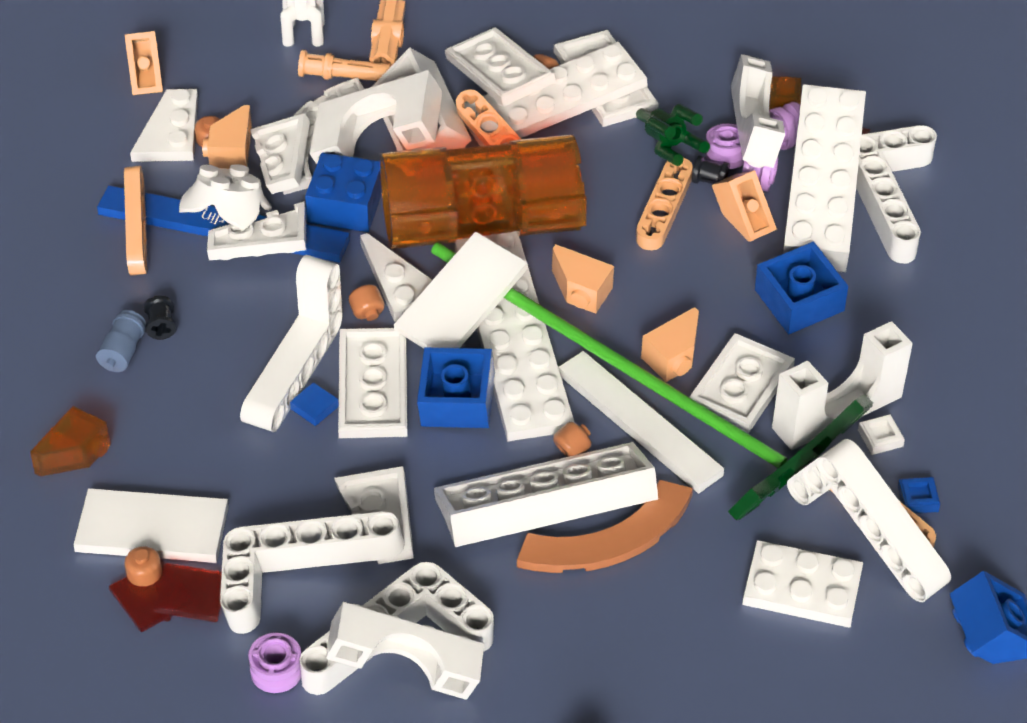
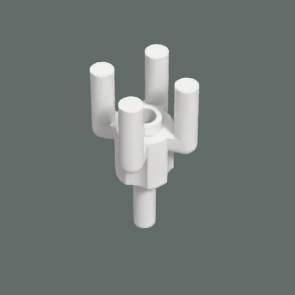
(302, 10)

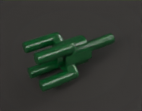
(671, 130)

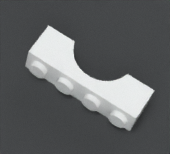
(447, 659)

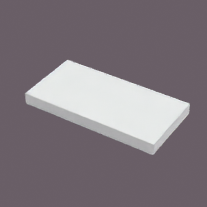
(500, 66)
(620, 108)
(461, 295)
(372, 383)
(170, 524)

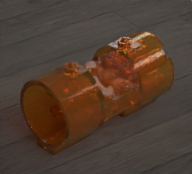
(482, 189)

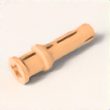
(330, 66)

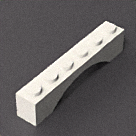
(758, 133)

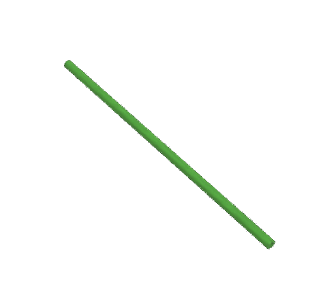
(634, 371)

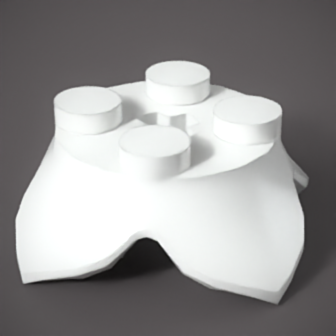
(231, 191)

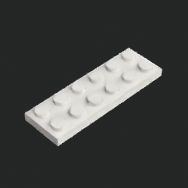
(578, 88)

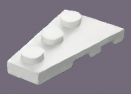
(170, 129)
(282, 151)
(268, 236)
(380, 492)

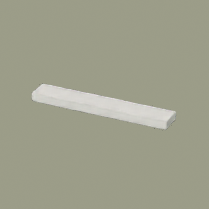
(641, 422)

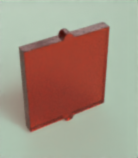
(189, 592)
(139, 602)

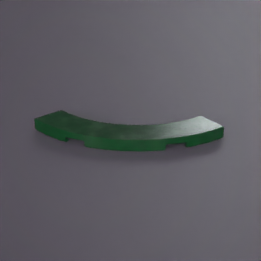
(800, 460)

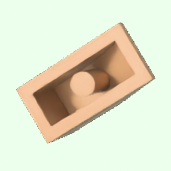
(143, 63)
(229, 139)
(745, 205)
(581, 278)
(672, 346)

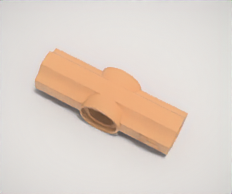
(387, 32)

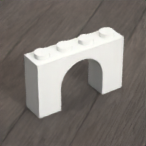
(412, 100)
(802, 397)

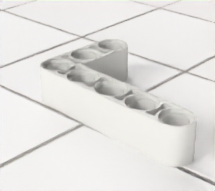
(882, 197)
(302, 346)
(877, 515)
(297, 545)
(419, 593)

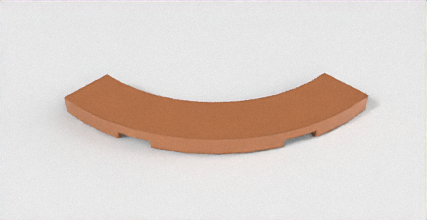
(611, 544)

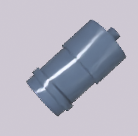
(121, 341)

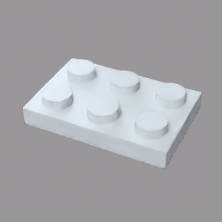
(742, 381)
(803, 583)

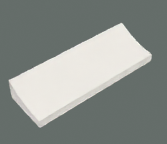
(546, 493)

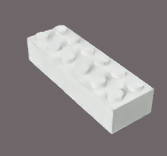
(825, 172)

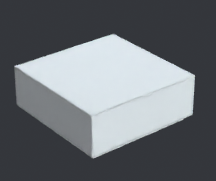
(881, 434)

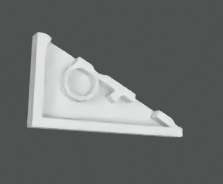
(396, 278)

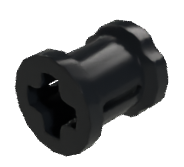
(709, 171)
(160, 321)

